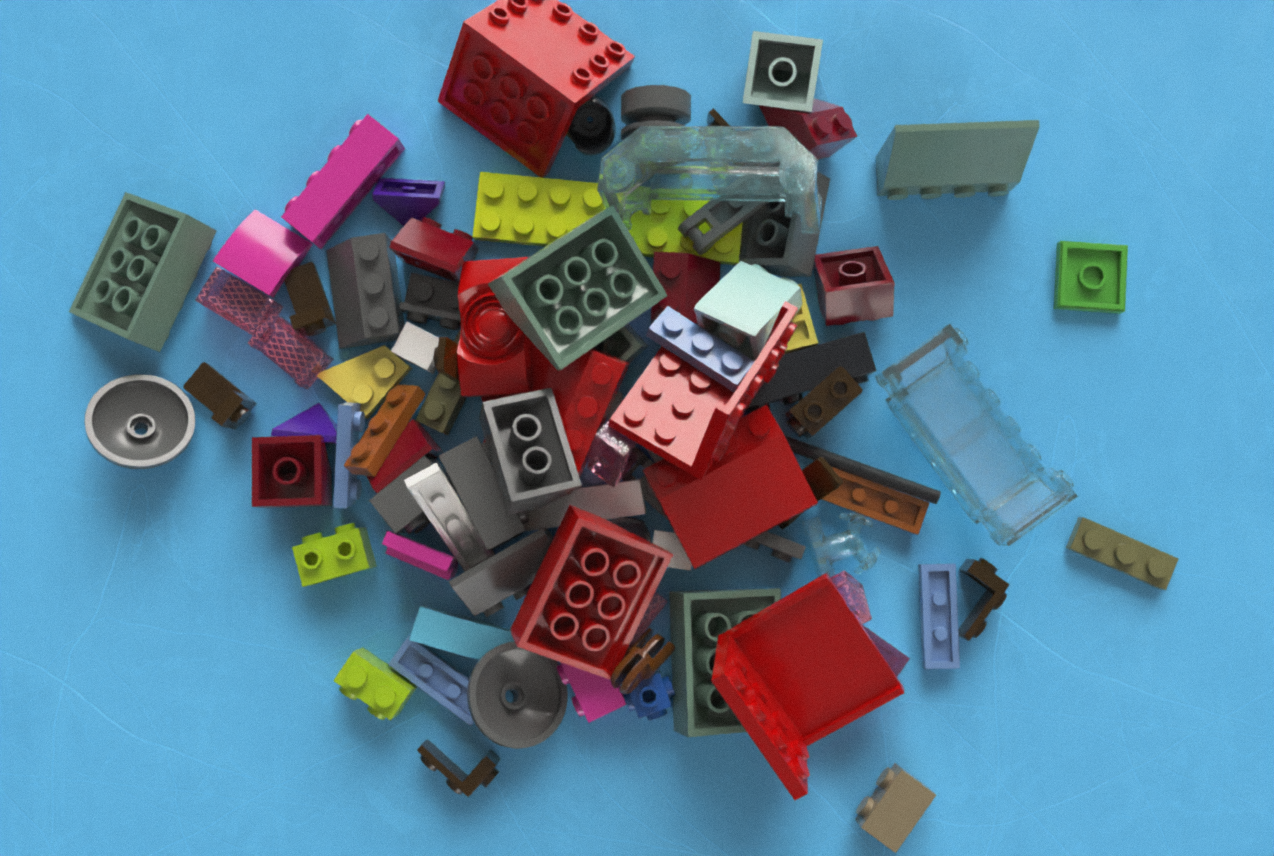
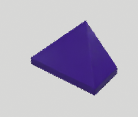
(408, 197)
(309, 422)

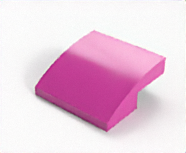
(262, 252)
(420, 555)

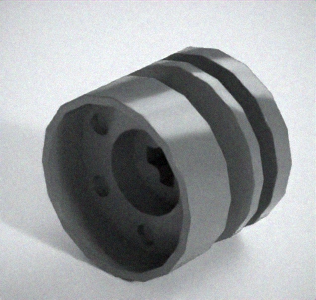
(654, 107)

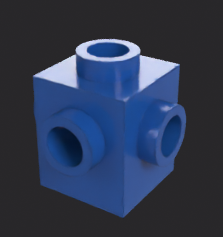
(654, 708)

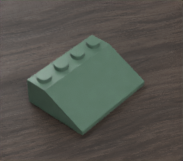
(954, 158)
(143, 271)
(579, 288)
(695, 624)

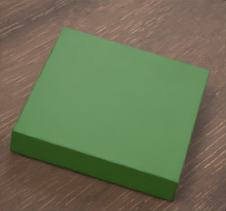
(1090, 277)

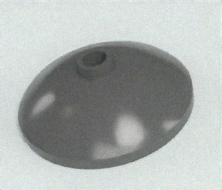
(135, 404)
(537, 692)

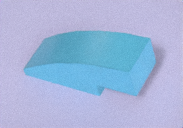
(457, 632)

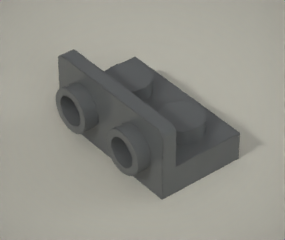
(433, 300)

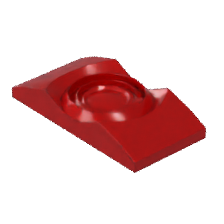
(491, 347)

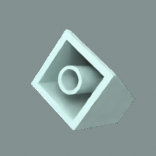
(782, 71)
(746, 307)

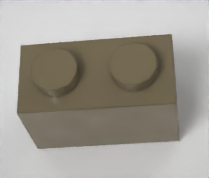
(894, 807)

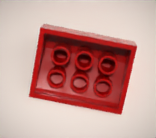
(582, 394)
(739, 496)
(589, 593)

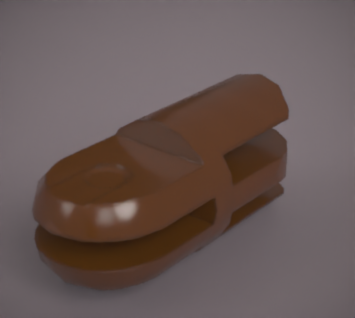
(641, 661)

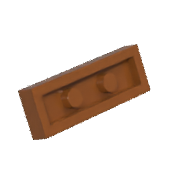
(384, 430)
(878, 502)

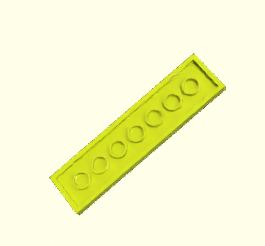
(544, 209)

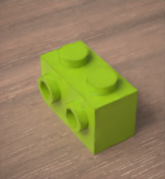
(333, 556)
(375, 684)

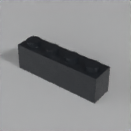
(806, 368)

